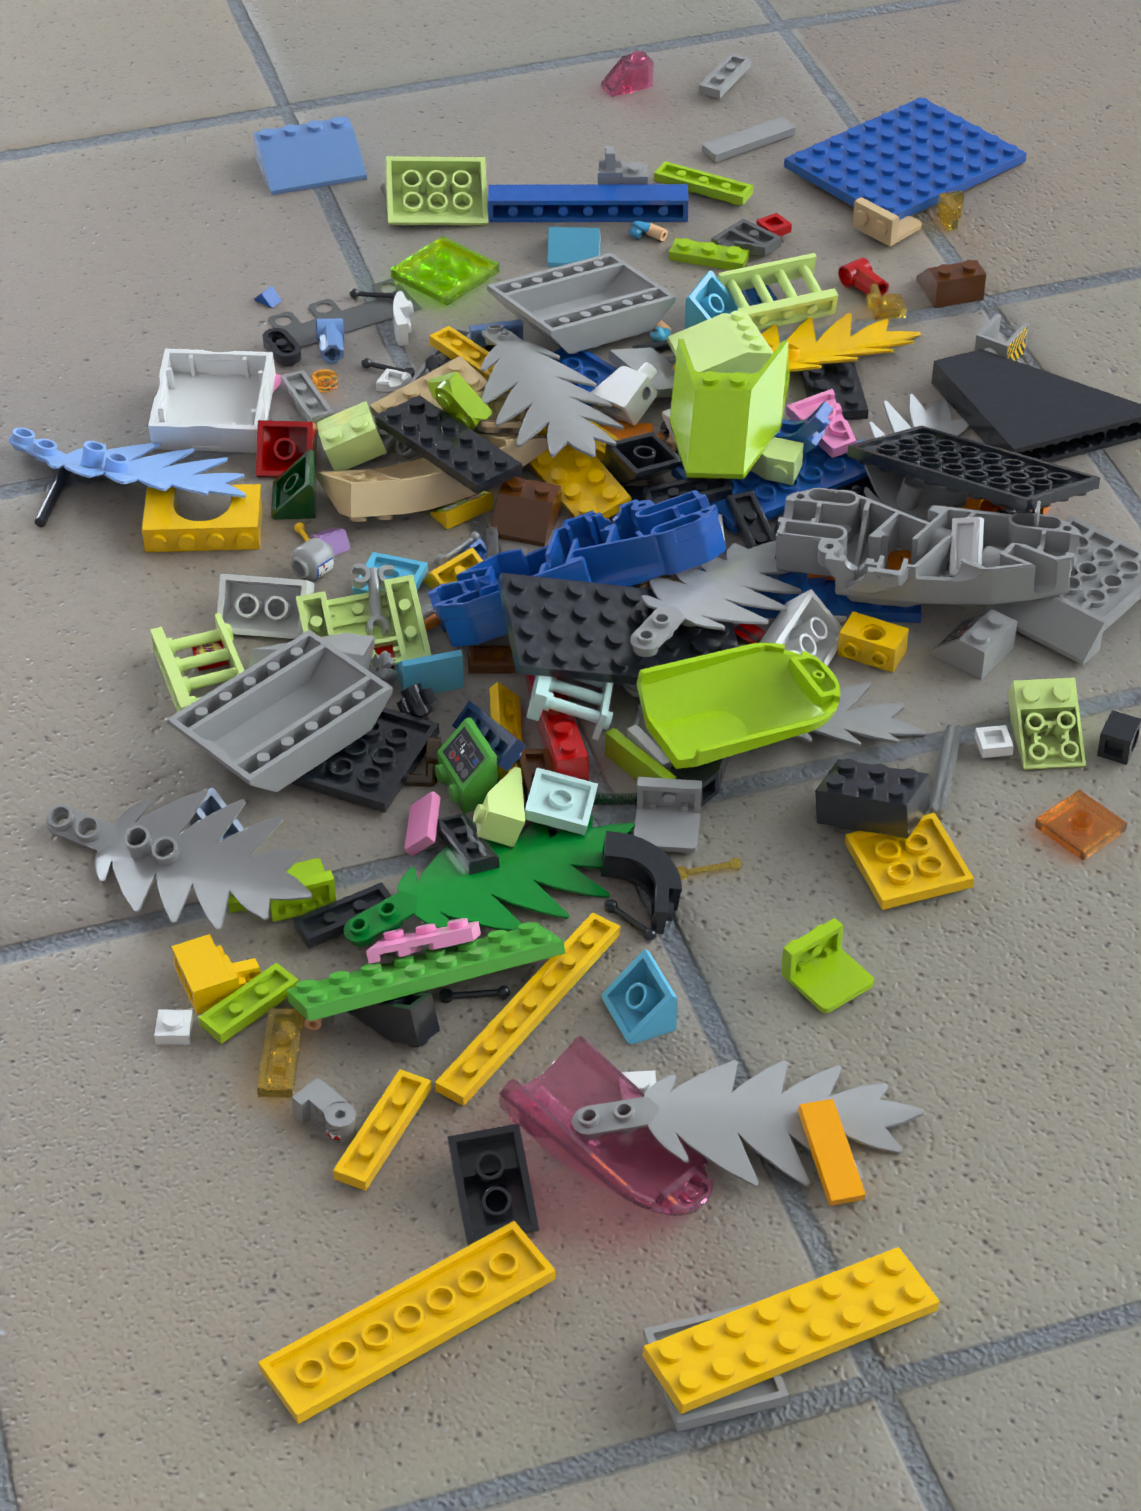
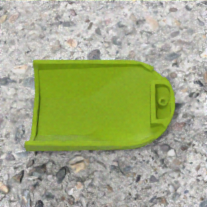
(735, 701)

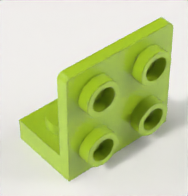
(316, 880)

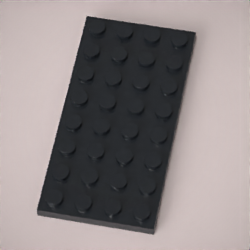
(973, 468)
(587, 630)

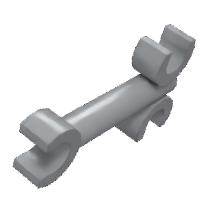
(375, 579)

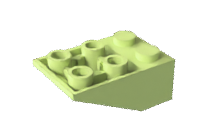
(1046, 723)

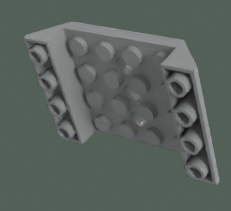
(1077, 619)

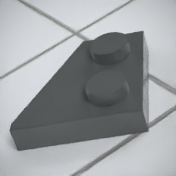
(748, 236)

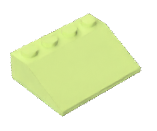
(436, 190)
(724, 344)

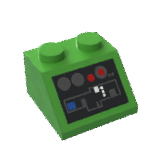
(467, 766)

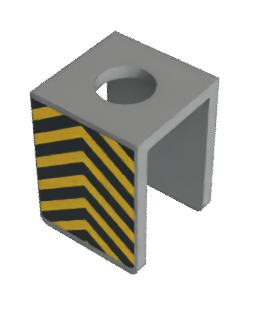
(988, 339)

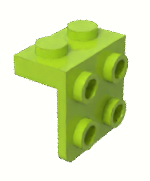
(823, 969)

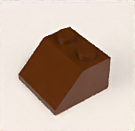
(953, 283)
(527, 511)

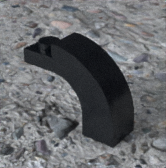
(648, 867)

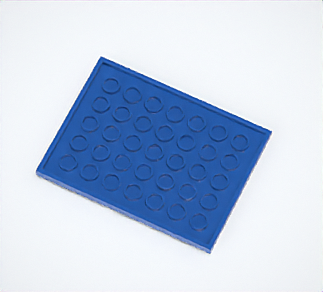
(905, 158)

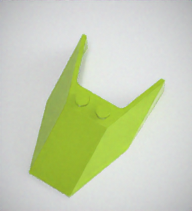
(726, 417)

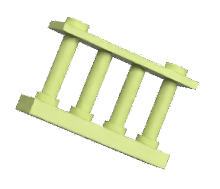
(786, 310)
(173, 667)

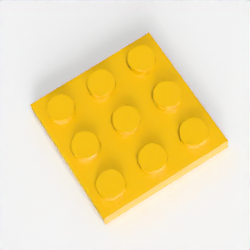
(909, 868)

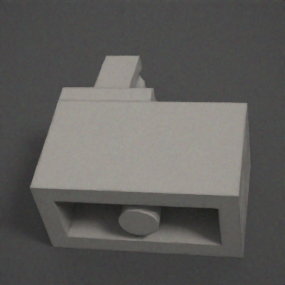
(615, 172)

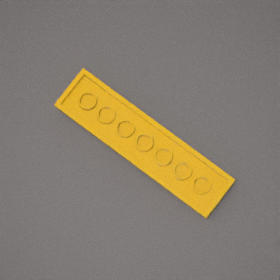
(406, 1321)
(789, 1329)

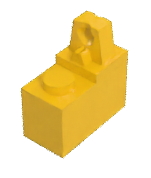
(208, 972)

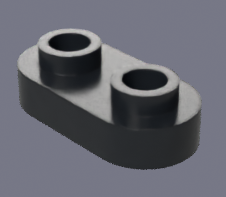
(283, 345)

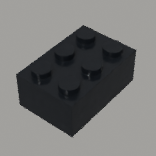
(872, 798)

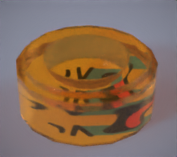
(325, 380)

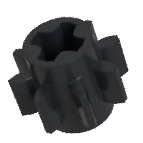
(416, 701)

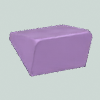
(335, 537)

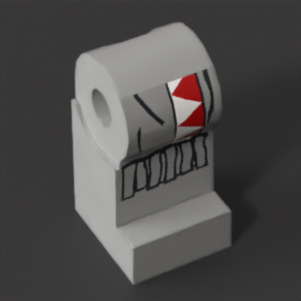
(327, 1110)

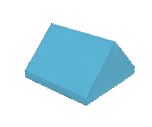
(572, 245)
(707, 301)
(437, 671)
(642, 1001)

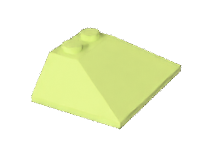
(352, 613)

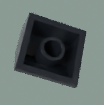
(640, 458)

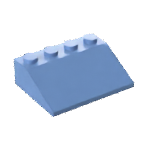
(309, 155)

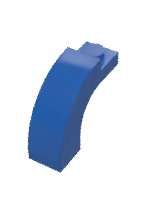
(808, 430)

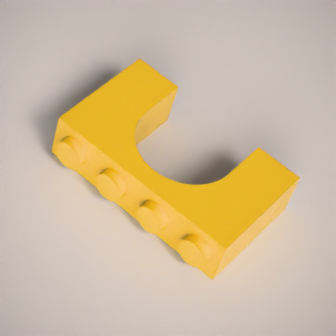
(234, 530)

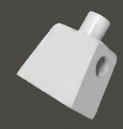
(628, 392)

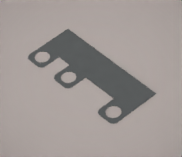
(353, 317)

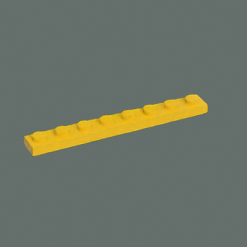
(526, 1010)

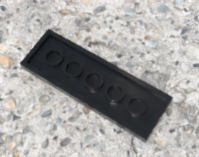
(448, 444)

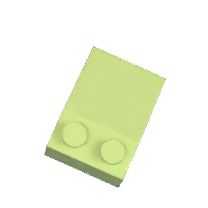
(351, 437)

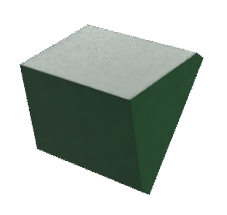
(296, 490)

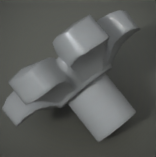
(382, 665)

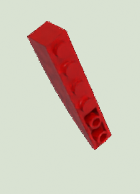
(562, 739)

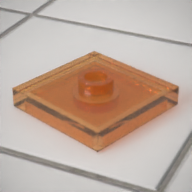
(1081, 824)

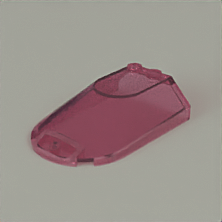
(623, 1163)

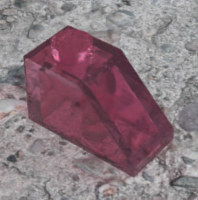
(629, 74)

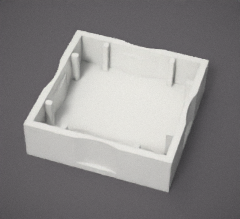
(211, 400)

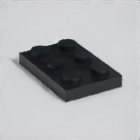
(845, 383)

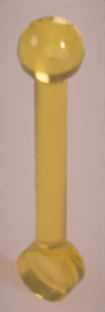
(734, 863)

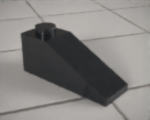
(403, 1019)

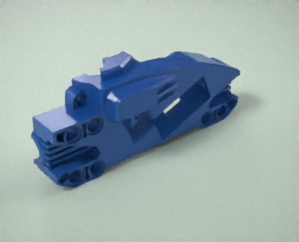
(638, 547)

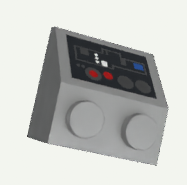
(978, 643)

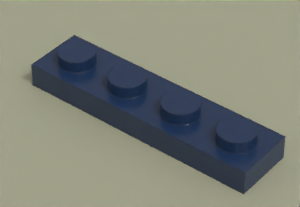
(503, 743)

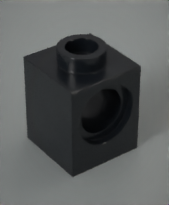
(1119, 737)

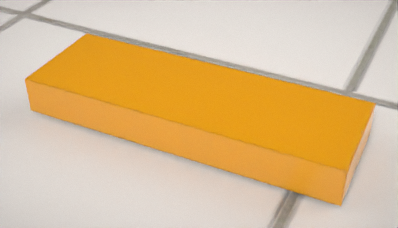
(831, 1152)

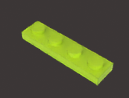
(704, 183)

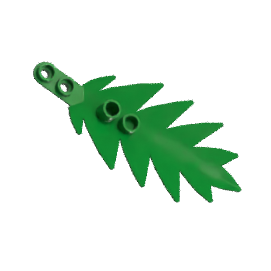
(452, 892)

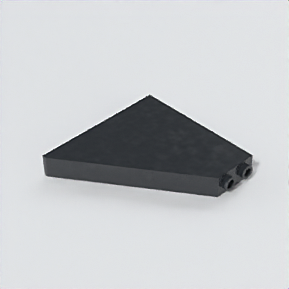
(1032, 408)

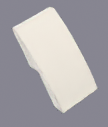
(402, 324)

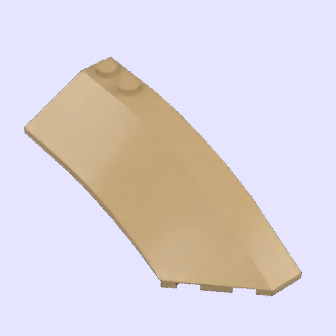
(411, 484)

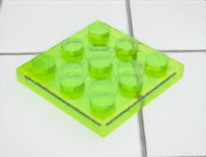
(445, 270)

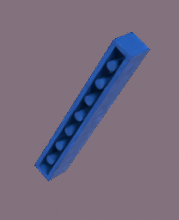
(588, 203)

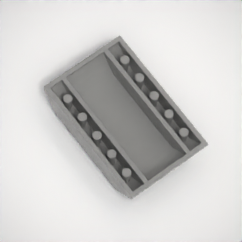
(586, 302)
(285, 712)

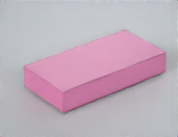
(422, 824)

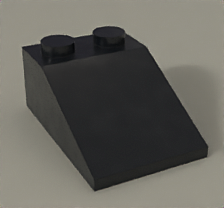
(492, 1181)

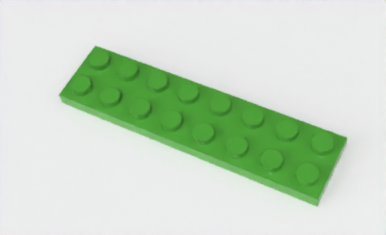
(424, 971)

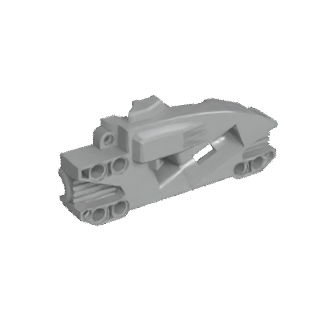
(853, 535)

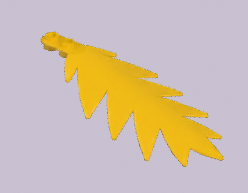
(836, 343)

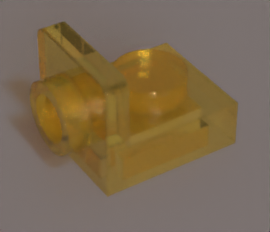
(950, 209)
(885, 306)

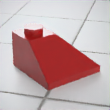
(282, 445)

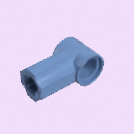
(330, 338)

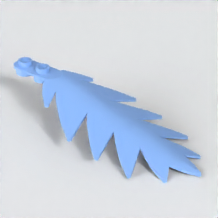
(124, 467)

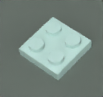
(560, 801)

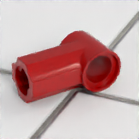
(860, 274)

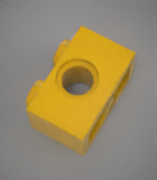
(873, 641)

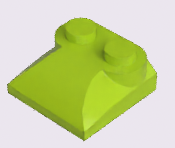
(459, 399)

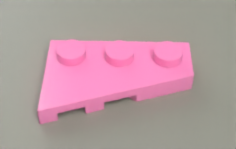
(837, 433)
(403, 944)

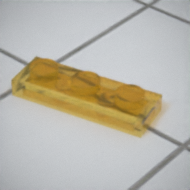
(280, 1053)

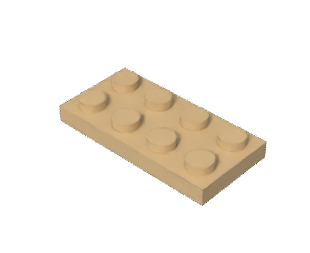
(420, 386)

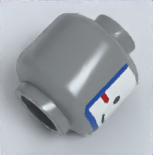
(312, 559)

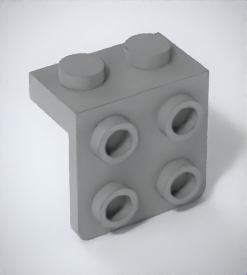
(669, 813)

